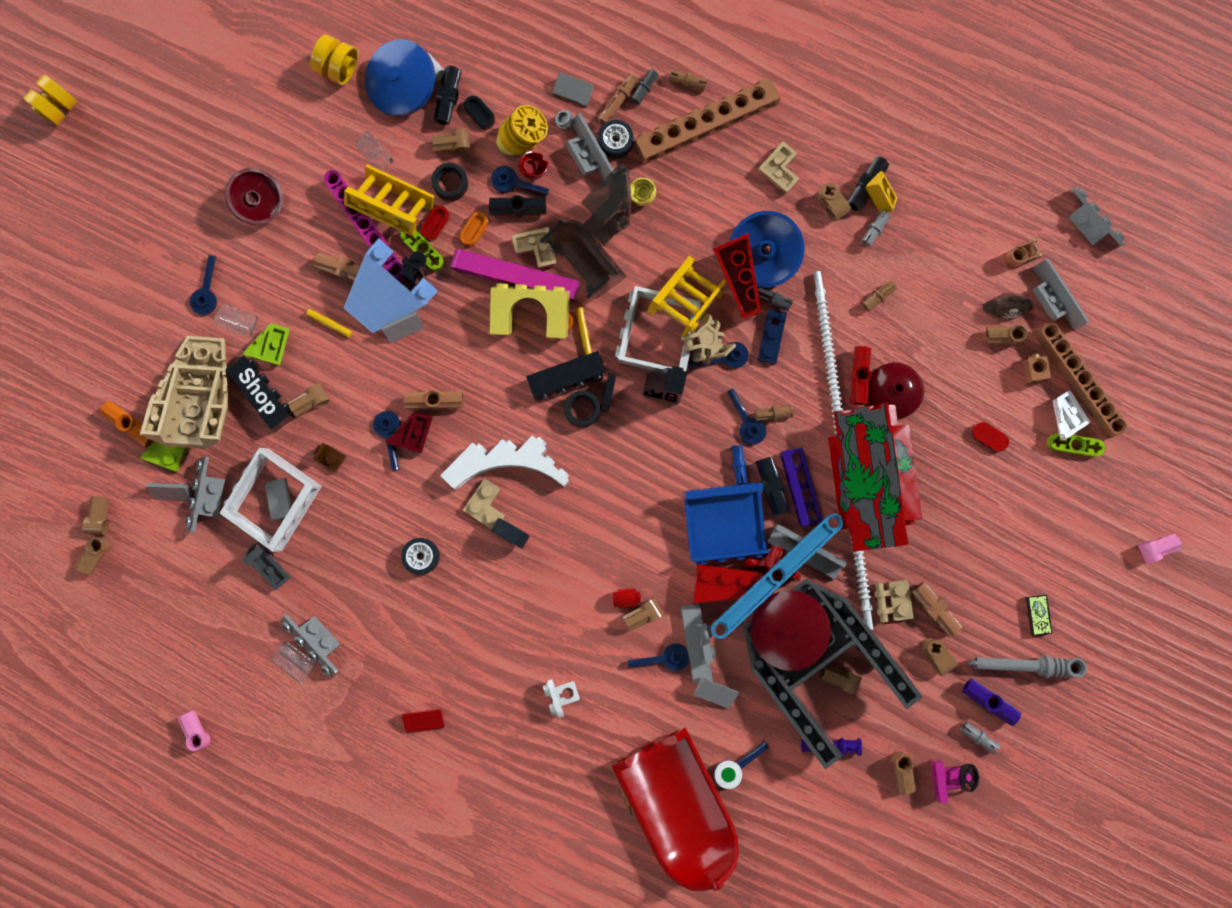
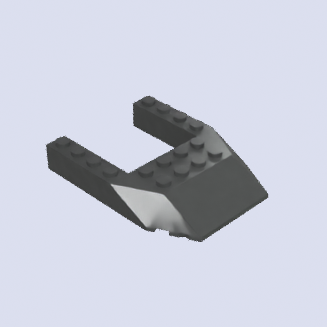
(846, 630)

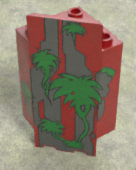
(874, 476)

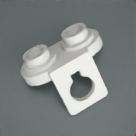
(557, 703)

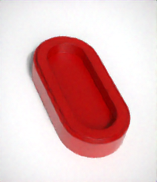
(434, 223)
(990, 436)

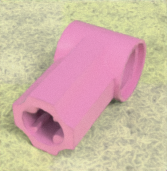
(1156, 549)
(192, 728)

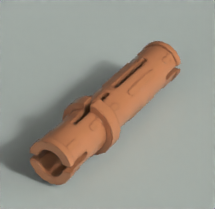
(622, 93)

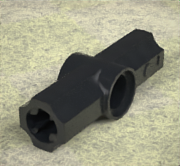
(447, 95)
(860, 194)
(530, 206)
(772, 486)

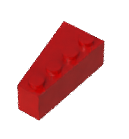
(739, 271)
(722, 583)

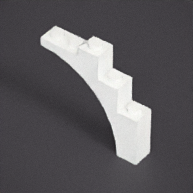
(530, 456)

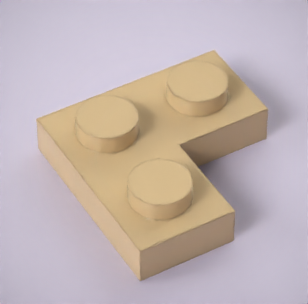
(775, 168)
(530, 242)
(480, 504)

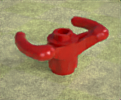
(775, 555)

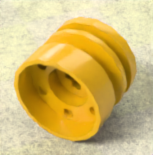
(523, 130)

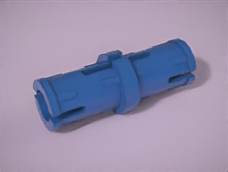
(739, 464)

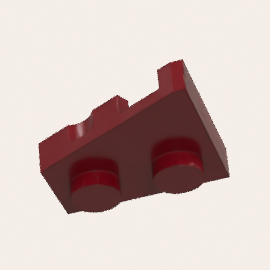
(412, 433)

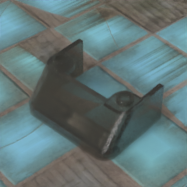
(610, 205)
(586, 256)

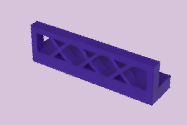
(794, 487)

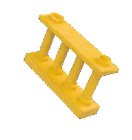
(382, 212)
(669, 292)

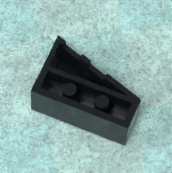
(665, 384)

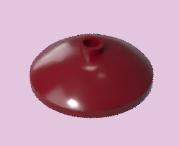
(259, 186)
(883, 388)

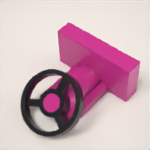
(952, 778)

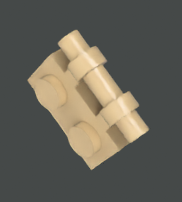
(899, 600)

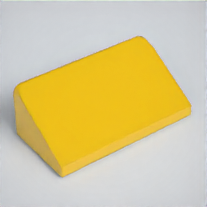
(882, 193)

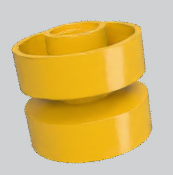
(334, 59)
(48, 102)

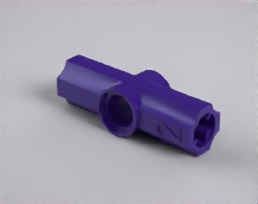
(1001, 708)

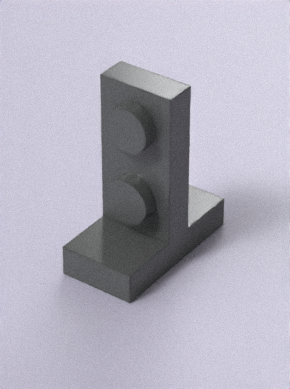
(266, 565)

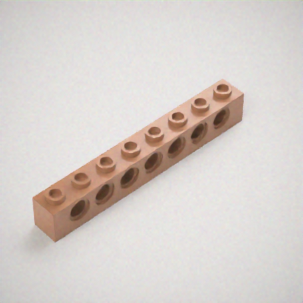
(752, 107)

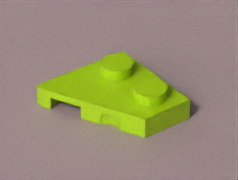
(269, 345)

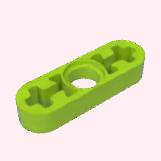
(435, 254)
(1084, 441)

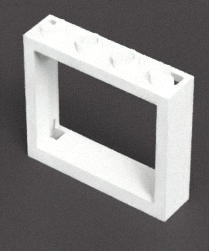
(625, 332)
(293, 517)

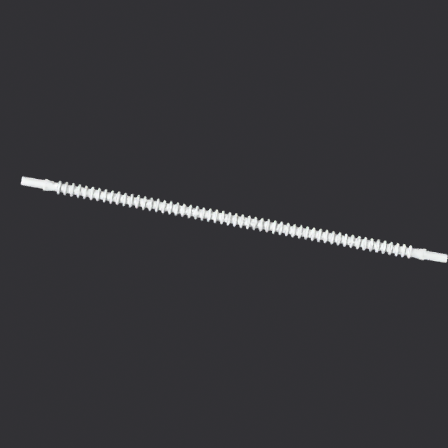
(820, 295)

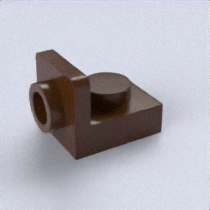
(329, 456)

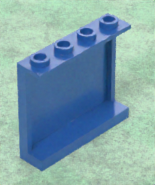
(725, 523)

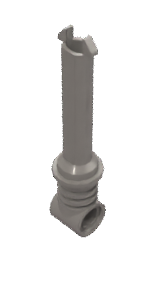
(1043, 666)

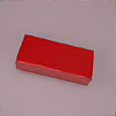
(423, 720)

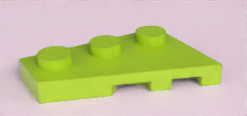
(165, 455)

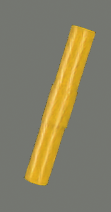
(329, 323)
(583, 331)

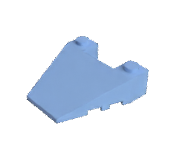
(380, 297)

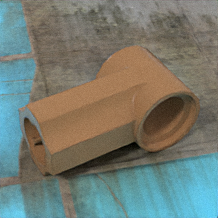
(456, 141)
(1004, 335)
(312, 398)
(96, 521)
(91, 555)
(645, 613)
(846, 680)
(904, 773)

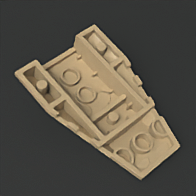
(191, 398)

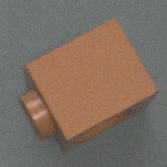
(1030, 374)

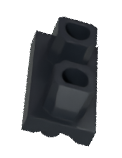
(414, 268)

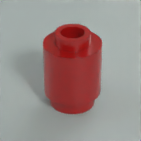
(626, 598)

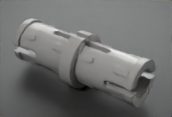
(875, 229)
(979, 737)

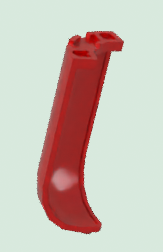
(680, 812)

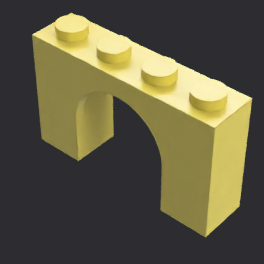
(554, 301)

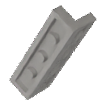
(820, 561)

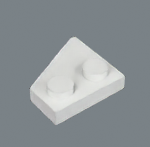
(1069, 415)

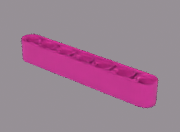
(359, 219)
(509, 273)

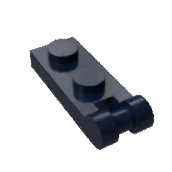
(771, 337)

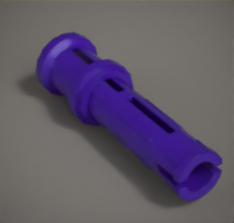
(843, 745)

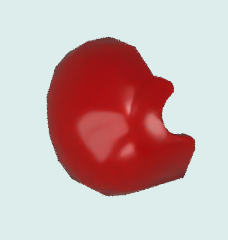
(533, 165)

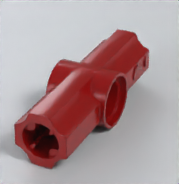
(859, 387)

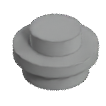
(564, 119)

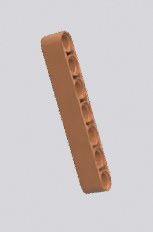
(1089, 385)

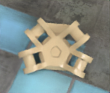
(708, 339)

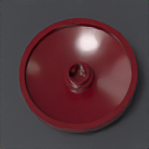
(790, 630)

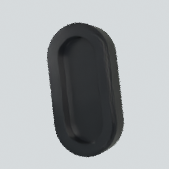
(479, 112)
(608, 391)

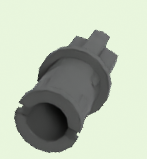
(644, 87)
(774, 298)

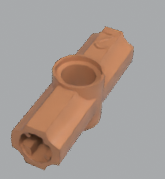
(338, 267)
(421, 400)
(936, 609)

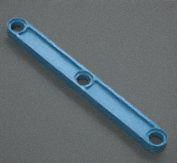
(766, 585)

